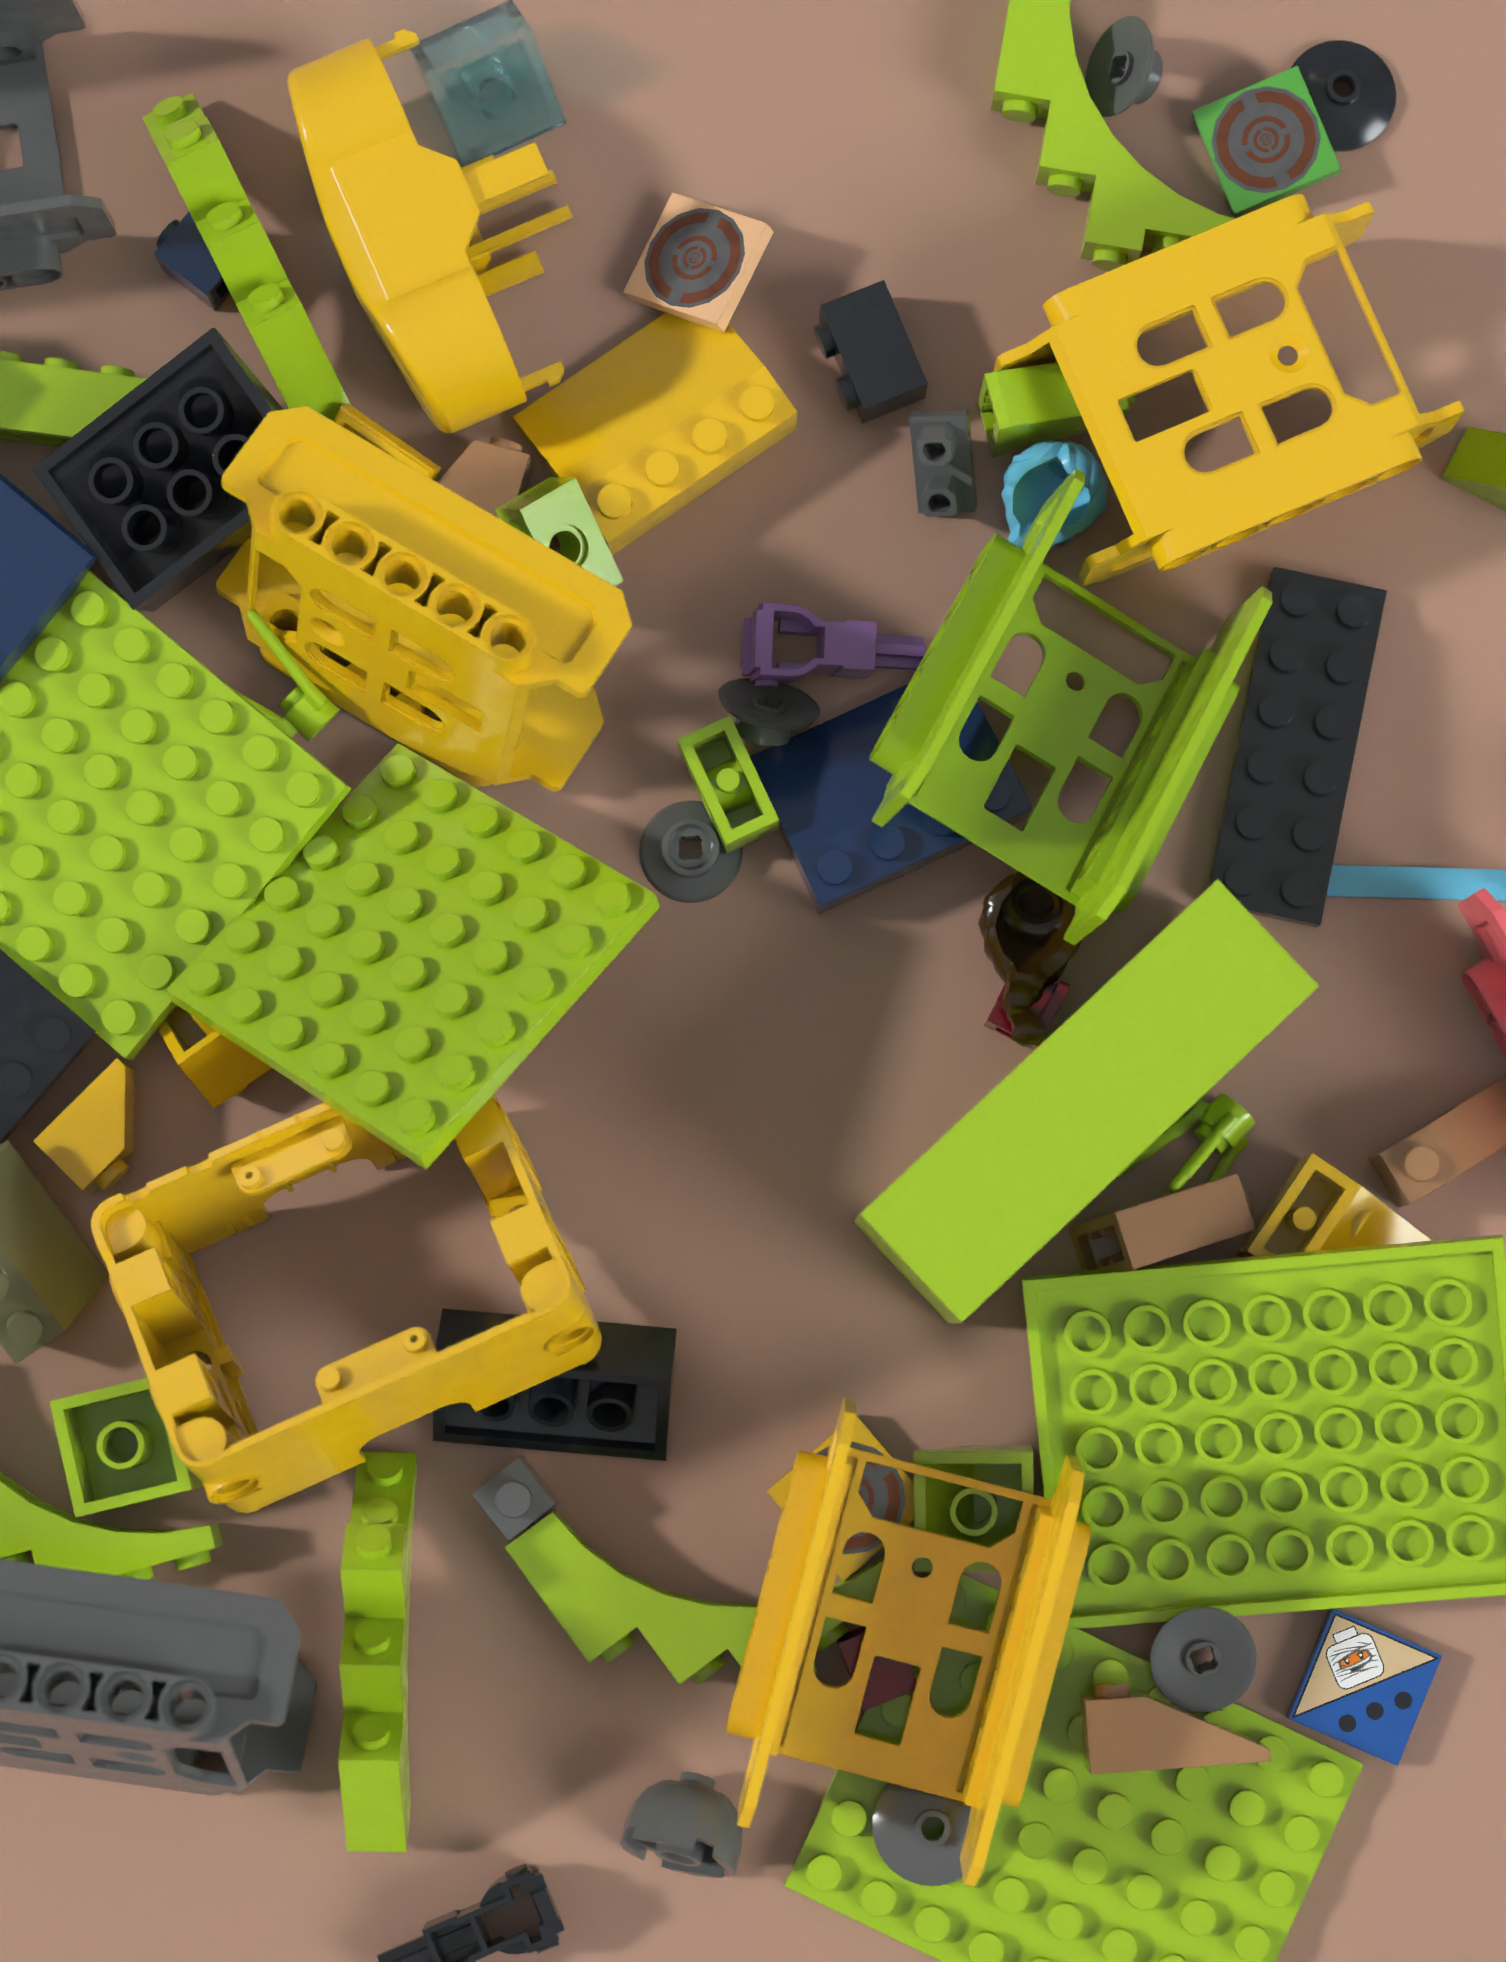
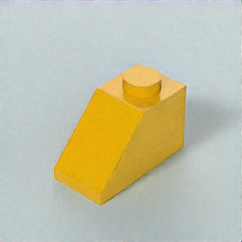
(95, 1131)

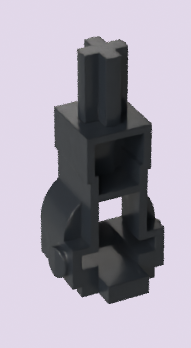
(464, 1936)

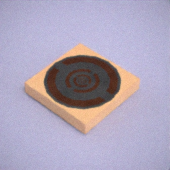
(698, 262)

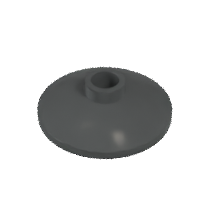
(903, 1845)

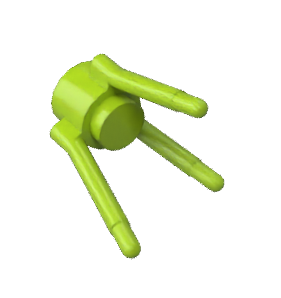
(306, 706)
(1221, 1128)

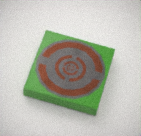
(1266, 142)

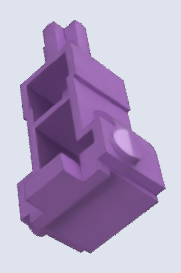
(843, 647)

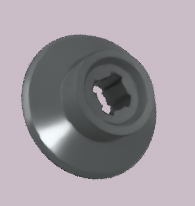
(1123, 67)
(767, 713)
(689, 879)
(1212, 1683)

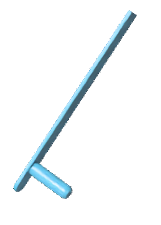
(1414, 882)

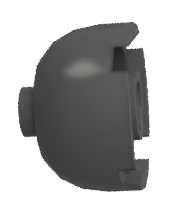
(685, 1826)

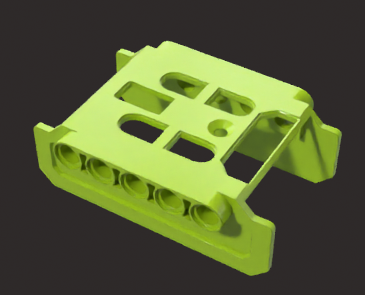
(1090, 862)

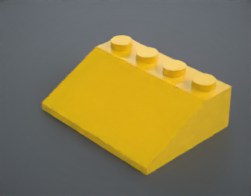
(657, 423)

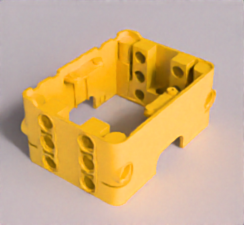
(155, 1281)

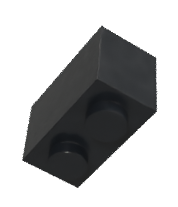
(871, 352)

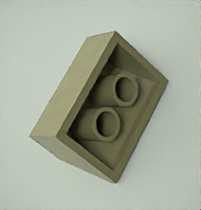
(43, 1262)

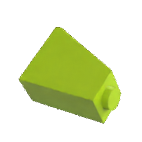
(1029, 407)

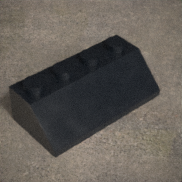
(599, 1408)

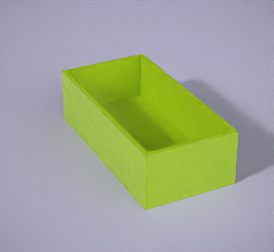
(1085, 1104)

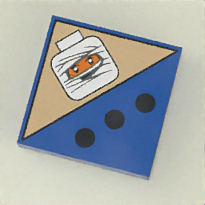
(1363, 1686)

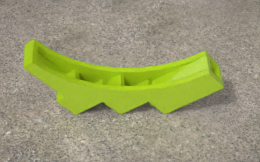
(1078, 151)
(244, 256)
(91, 1546)
(604, 1604)
(375, 1654)

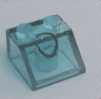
(488, 83)

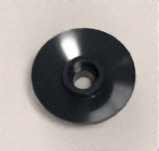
(1363, 115)

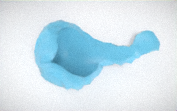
(1036, 476)

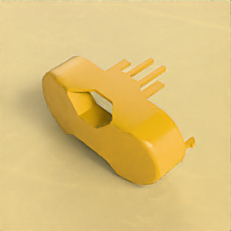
(412, 233)

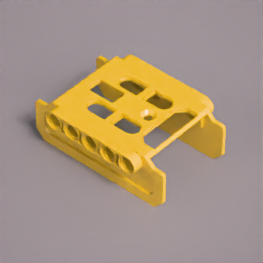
(1167, 503)
(419, 602)
(963, 1757)

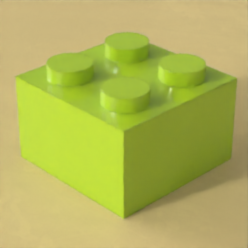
(117, 1448)

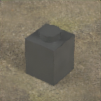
(515, 1497)

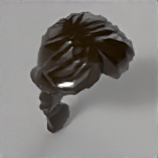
(1025, 941)

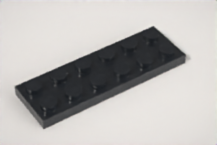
(1297, 745)

